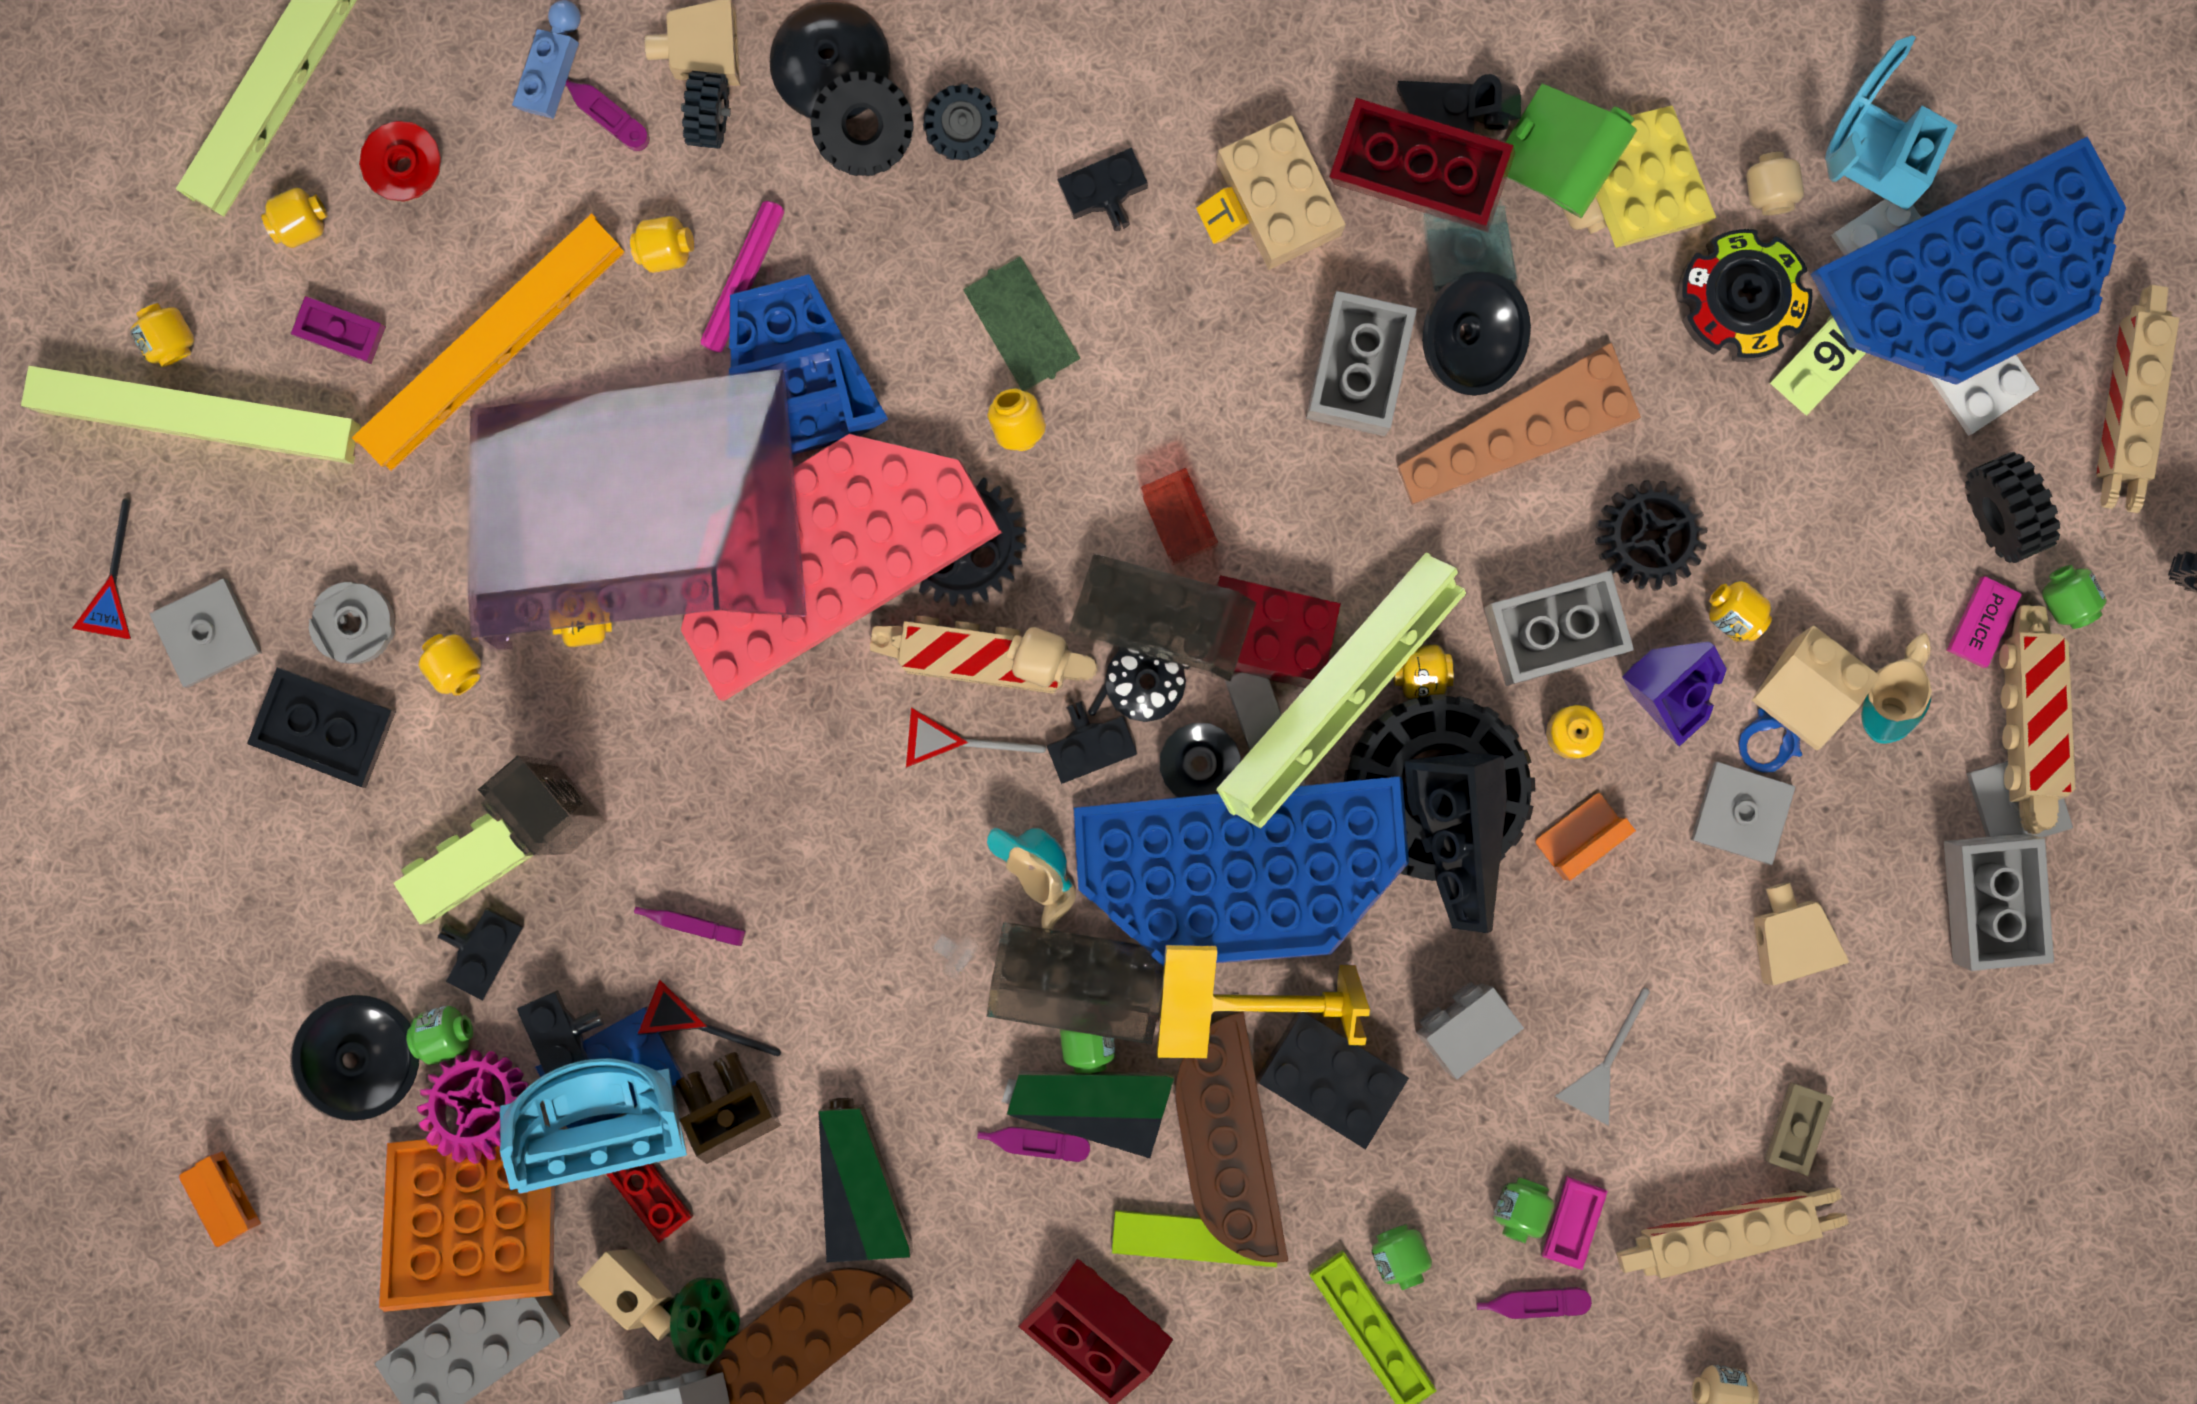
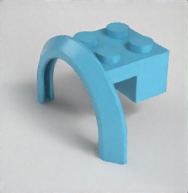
(1883, 151)

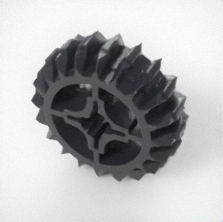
(1619, 549)

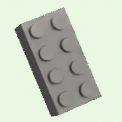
(470, 1349)

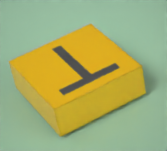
(1222, 215)

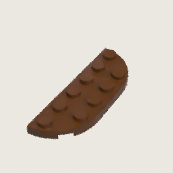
(1229, 1146)
(806, 1334)

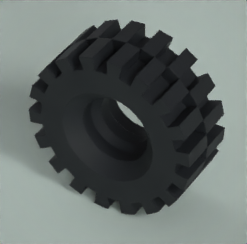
(830, 129)
(2013, 507)

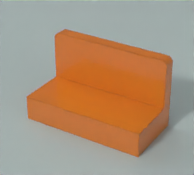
(1583, 837)
(219, 1199)

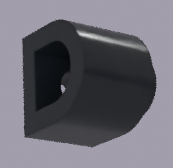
(1494, 102)

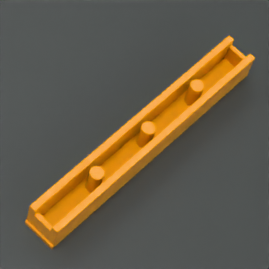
(489, 344)

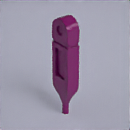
(609, 116)
(694, 925)
(1039, 1143)
(1540, 1303)

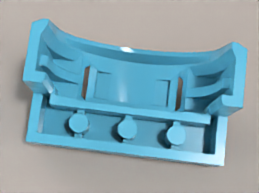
(550, 1156)

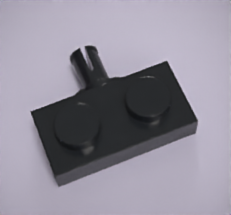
(1104, 187)
(1090, 745)
(481, 952)
(555, 1030)

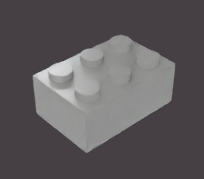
(1361, 363)
(1558, 628)
(1999, 901)

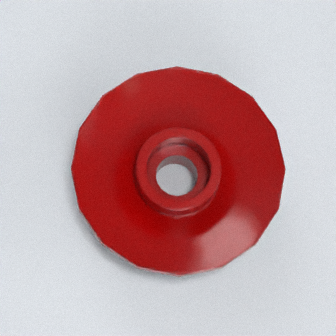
(387, 147)

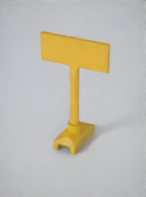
(1190, 1001)

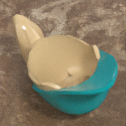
(1899, 695)
(1045, 883)

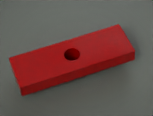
(653, 1203)

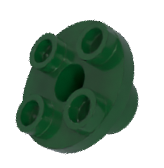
(702, 1320)

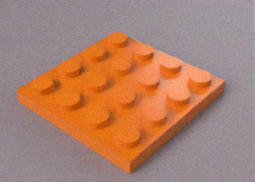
(460, 1232)

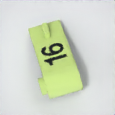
(1817, 368)

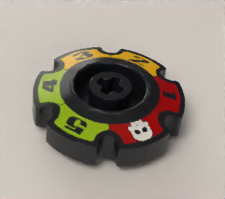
(1727, 321)

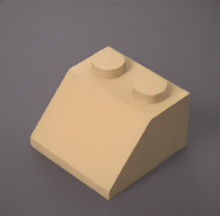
(1815, 687)

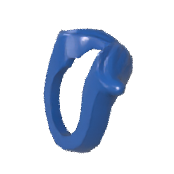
(1789, 748)

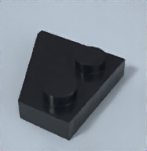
(1438, 102)

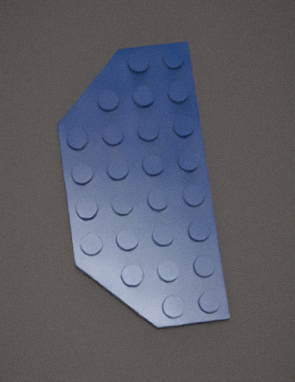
(1983, 270)
(1212, 879)

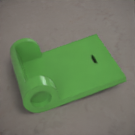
(1567, 147)

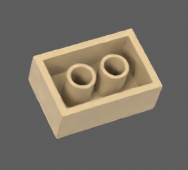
(1280, 192)

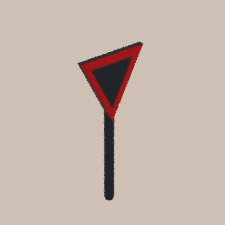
(670, 1014)

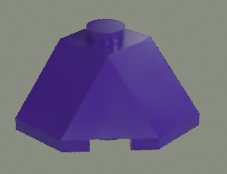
(1677, 686)

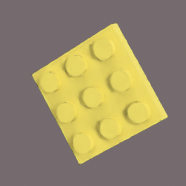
(1654, 183)

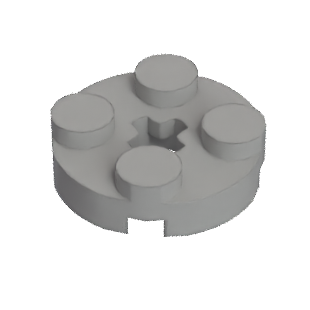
(330, 616)

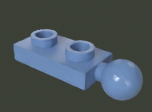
(549, 62)

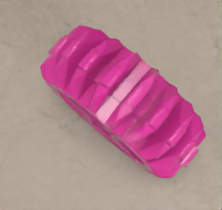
(481, 1073)

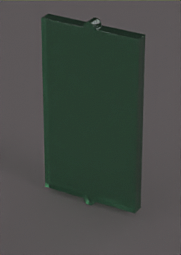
(1021, 324)

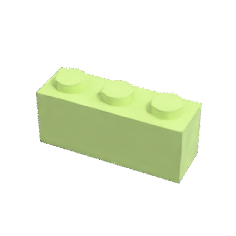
(459, 869)

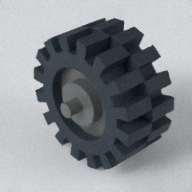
(705, 109)
(960, 122)

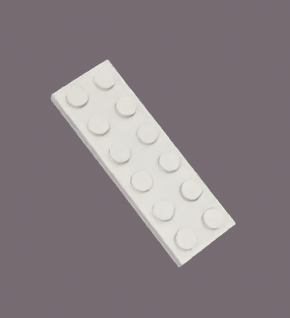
(1979, 397)

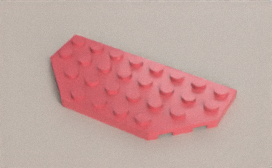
(868, 531)

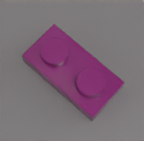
(338, 330)

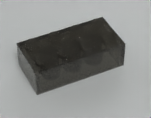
(1162, 617)
(540, 806)
(1076, 983)

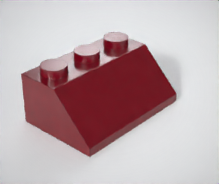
(1096, 1333)

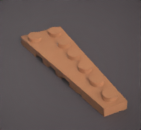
(1553, 415)

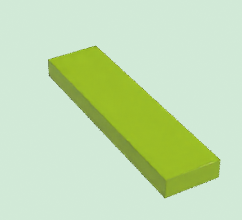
(1171, 1238)
(1372, 1330)

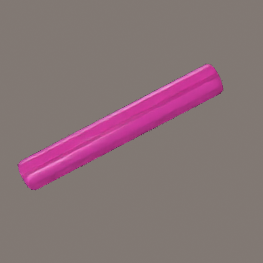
(743, 273)

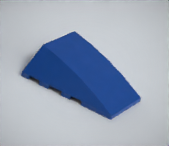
(795, 332)

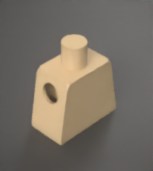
(699, 40)
(1795, 938)
(629, 1292)

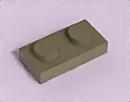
(1799, 1129)

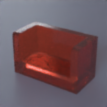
(1178, 516)

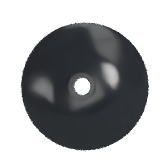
(796, 50)
(1493, 338)
(378, 1040)

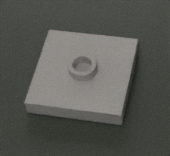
(205, 633)
(1994, 805)
(1743, 813)

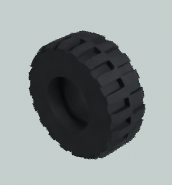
(1447, 725)

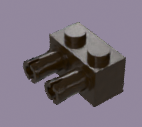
(730, 1121)

